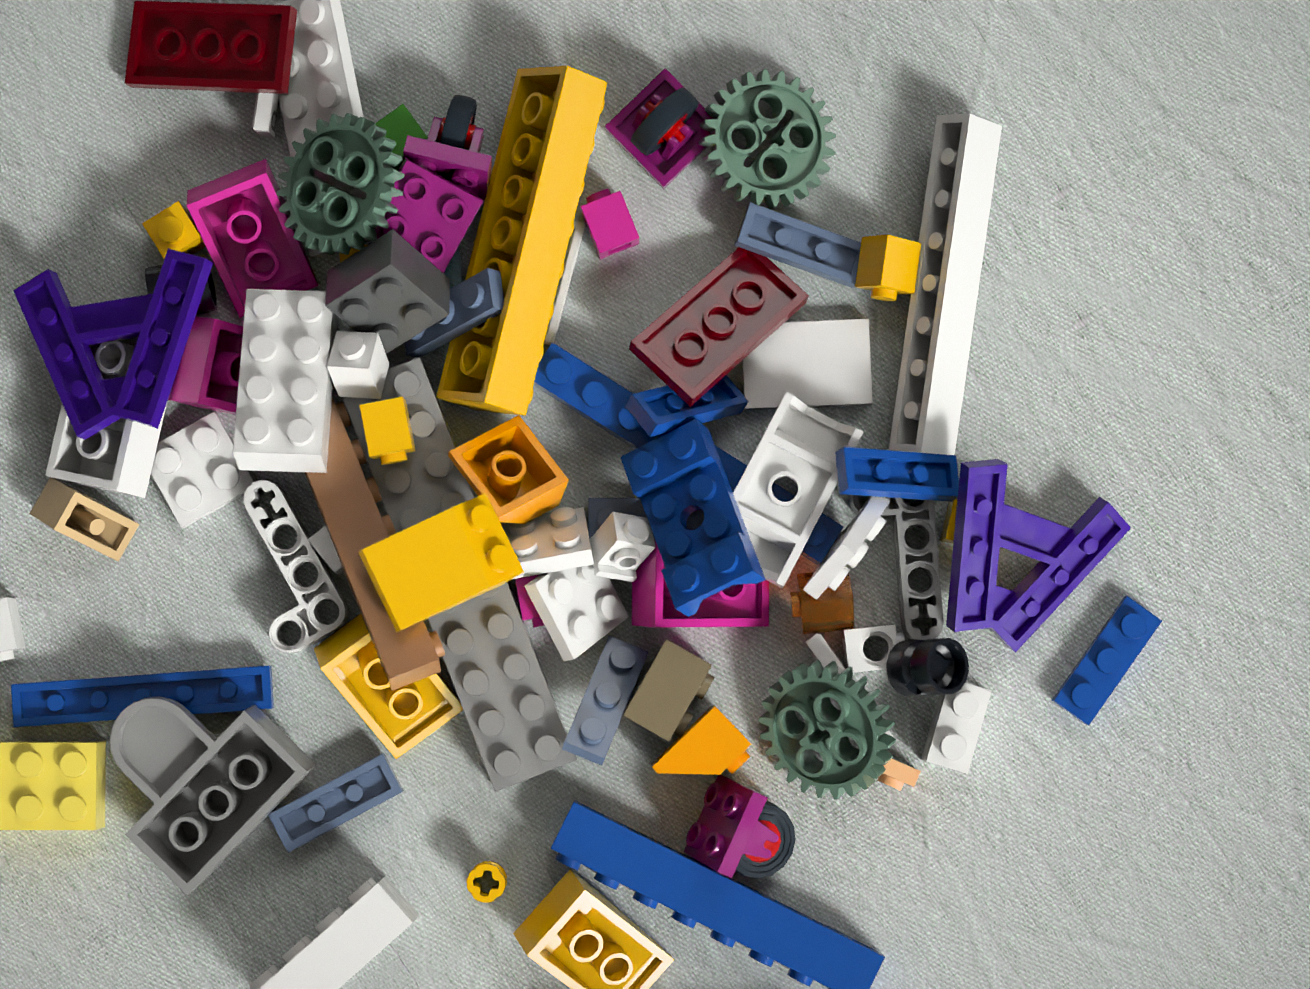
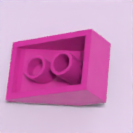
(248, 234)
(733, 607)

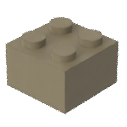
(668, 690)

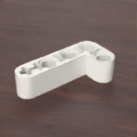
(289, 562)

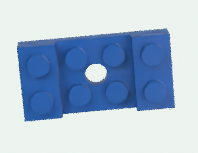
(673, 480)

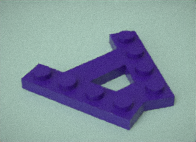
(157, 319)
(986, 525)

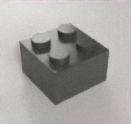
(388, 291)

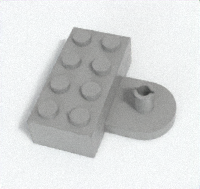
(201, 786)

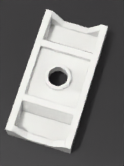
(802, 448)

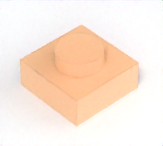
(898, 774)

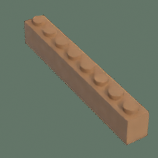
(354, 523)

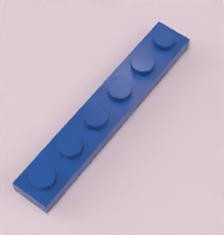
(107, 697)

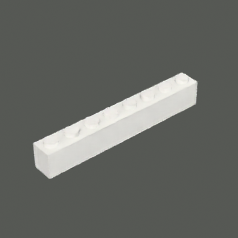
(946, 285)

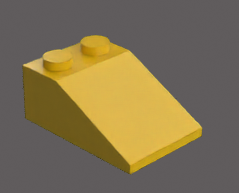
(441, 562)
(397, 716)
(589, 940)

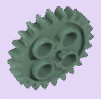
(740, 113)
(354, 154)
(858, 719)

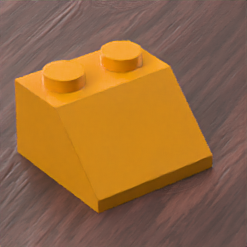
(512, 471)
(705, 748)

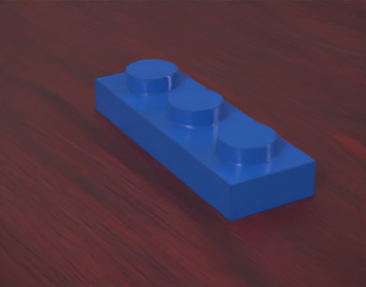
(663, 410)
(897, 474)
(1106, 660)

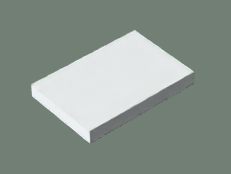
(813, 361)

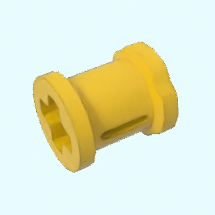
(498, 874)

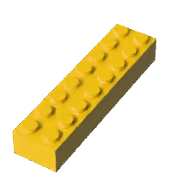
(525, 235)

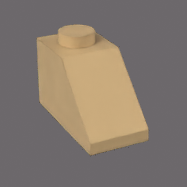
(84, 519)

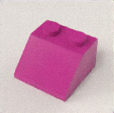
(210, 366)

